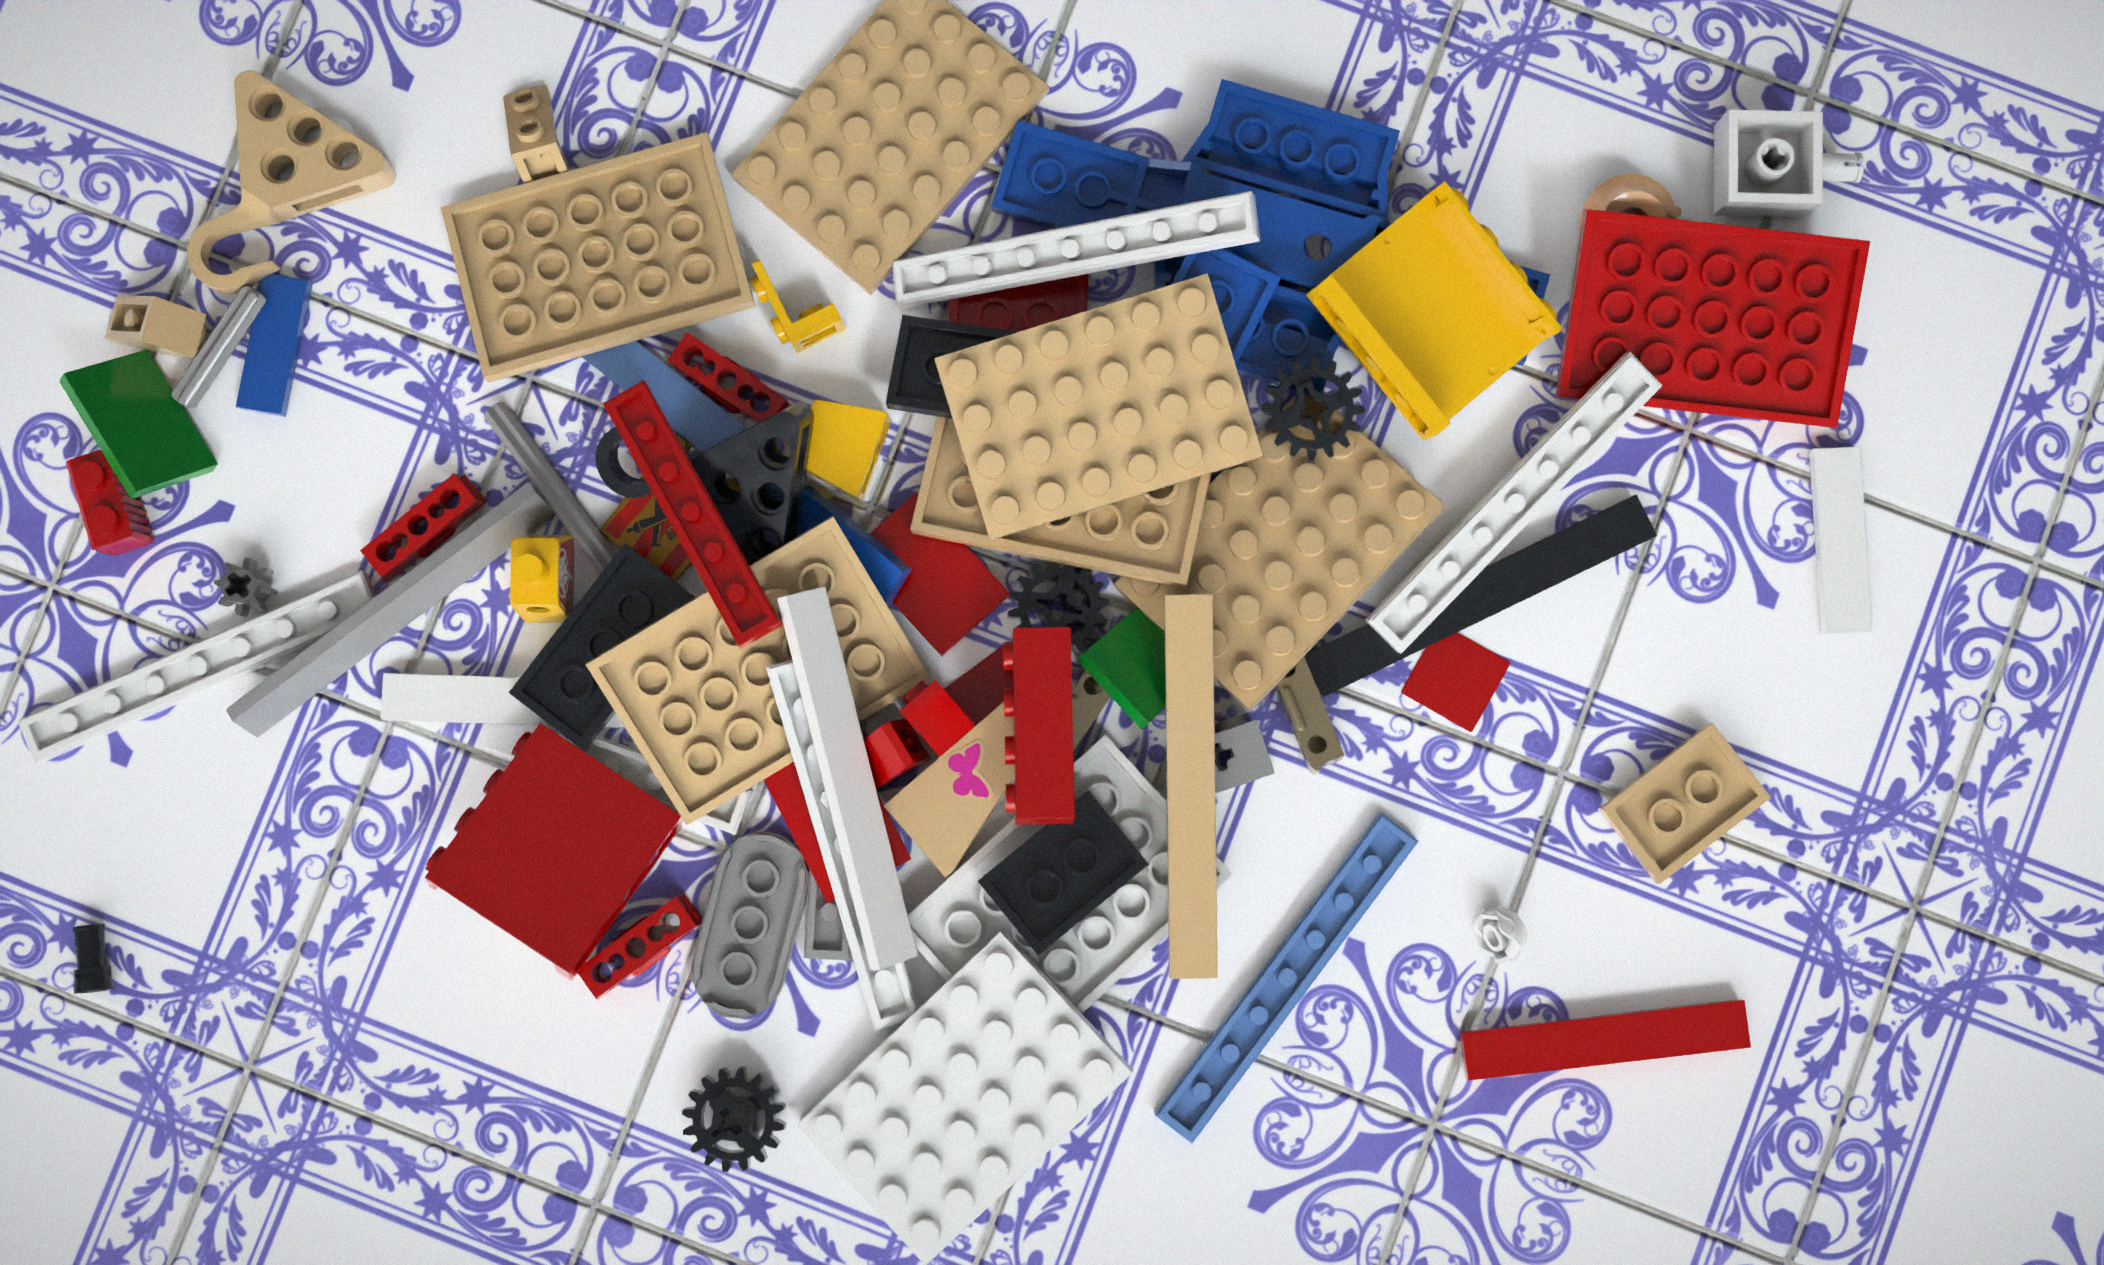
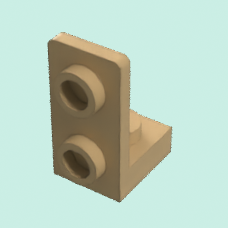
(533, 134)

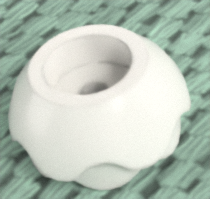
(1501, 934)

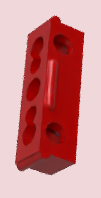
(724, 367)
(438, 528)
(655, 948)

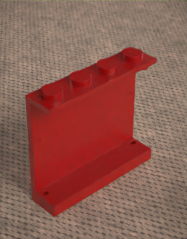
(554, 849)

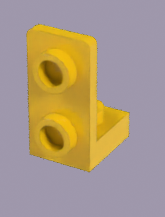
(814, 324)

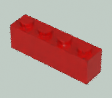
(1041, 726)

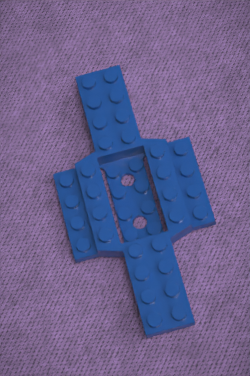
(1308, 178)

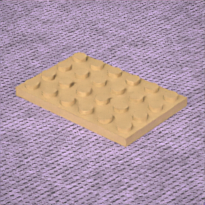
(890, 135)
(597, 257)
(1098, 407)
(1135, 538)
(1292, 550)
(708, 707)

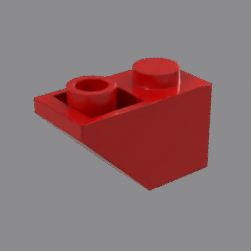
(935, 716)

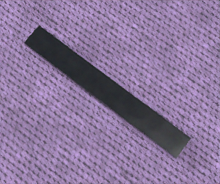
(1491, 592)

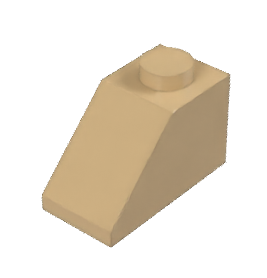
(156, 326)

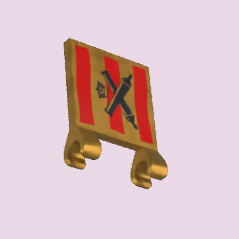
(648, 531)

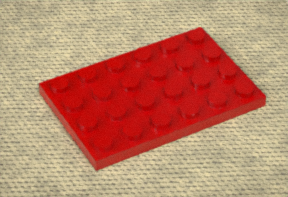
(1716, 315)

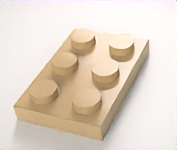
(1684, 803)

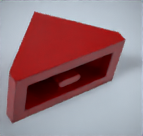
(894, 751)

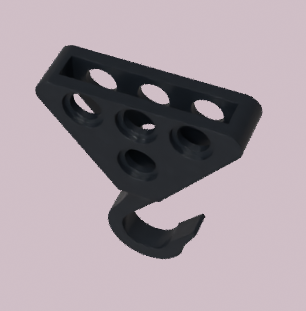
(755, 464)

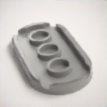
(750, 924)

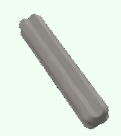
(218, 346)

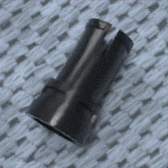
(92, 969)

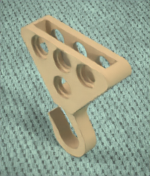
(265, 149)

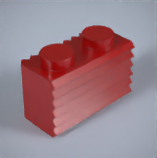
(108, 513)

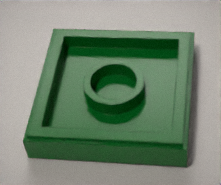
(1131, 666)

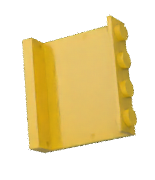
(1434, 310)

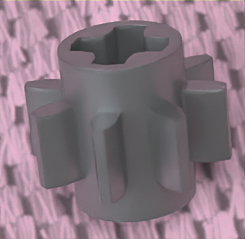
(233, 586)

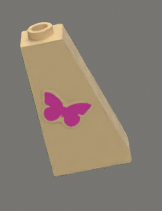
(956, 793)

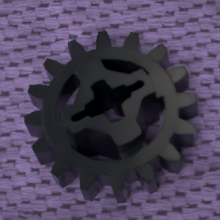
(1292, 417)
(1063, 589)
(748, 1136)

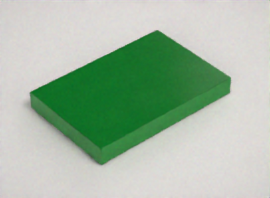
(138, 423)

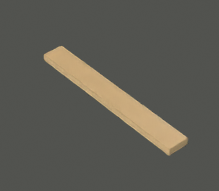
(1190, 786)

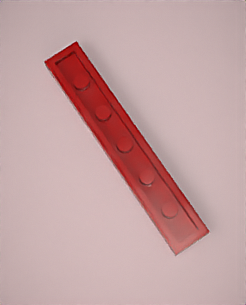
(693, 514)
(1605, 1039)

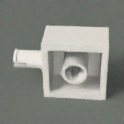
(1791, 146)

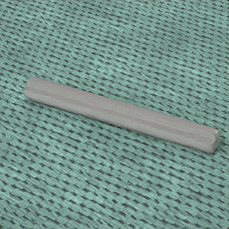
(550, 485)

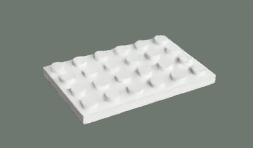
(1108, 941)
(965, 1097)

